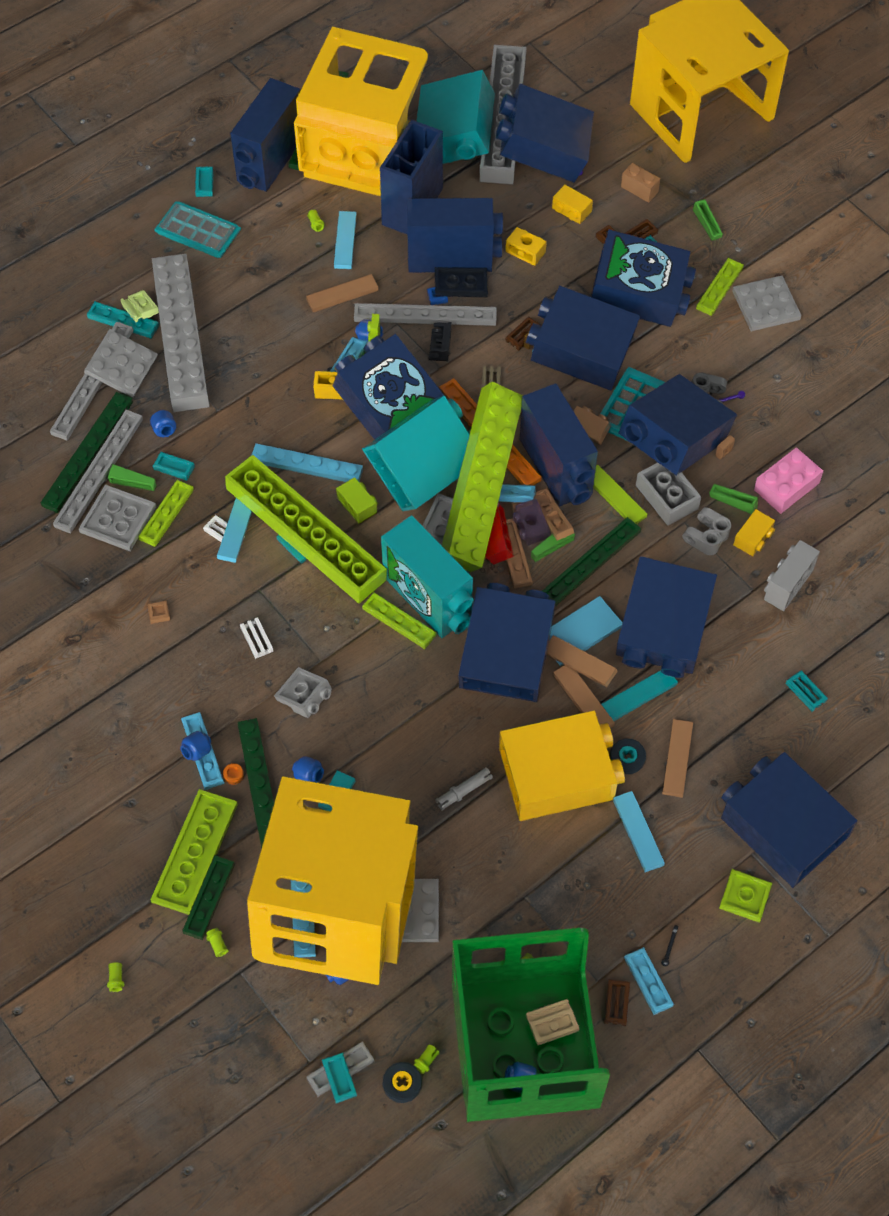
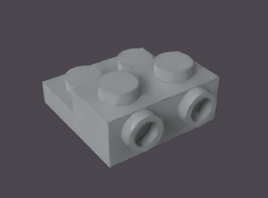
(304, 692)

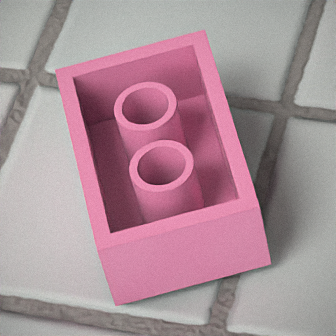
(788, 480)

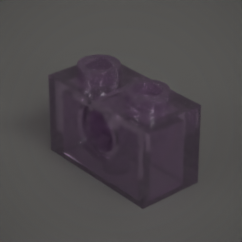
(531, 511)

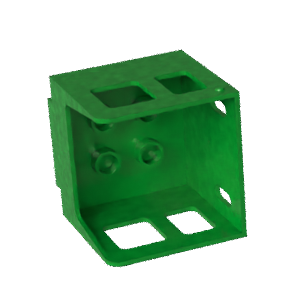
(495, 1032)

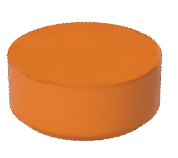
(233, 774)

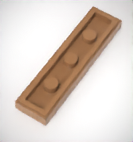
(342, 293)
(518, 564)
(581, 661)
(581, 694)
(677, 758)

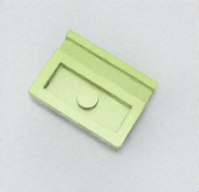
(140, 306)

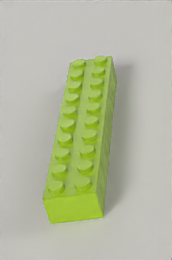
(482, 475)
(306, 529)

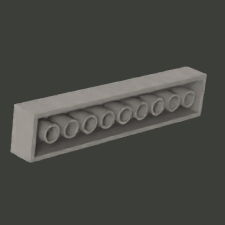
(505, 77)
(180, 333)

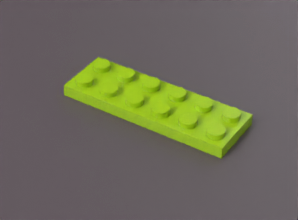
(194, 851)

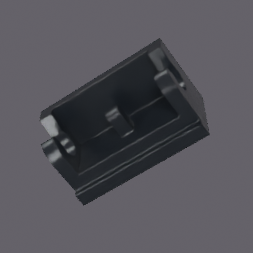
(440, 342)

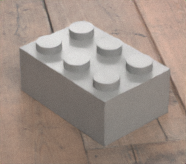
(667, 493)
(790, 575)

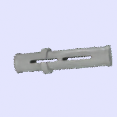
(456, 793)

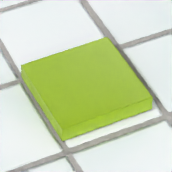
(745, 895)

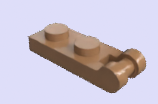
(557, 521)

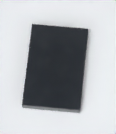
(461, 282)

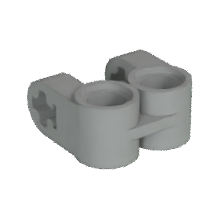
(713, 534)

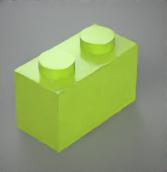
(357, 500)

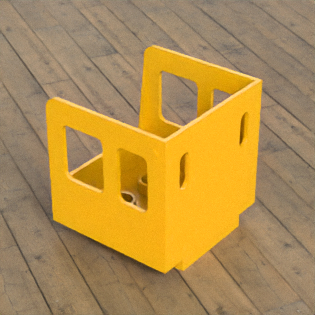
(695, 51)
(348, 124)
(359, 874)

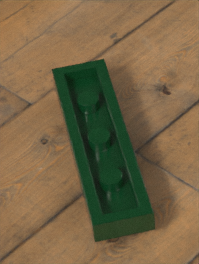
(208, 897)

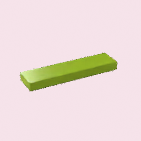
(719, 286)
(617, 497)
(166, 513)
(399, 620)

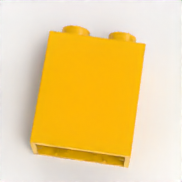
(560, 765)

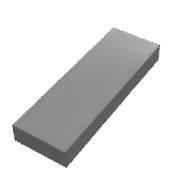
(356, 1060)

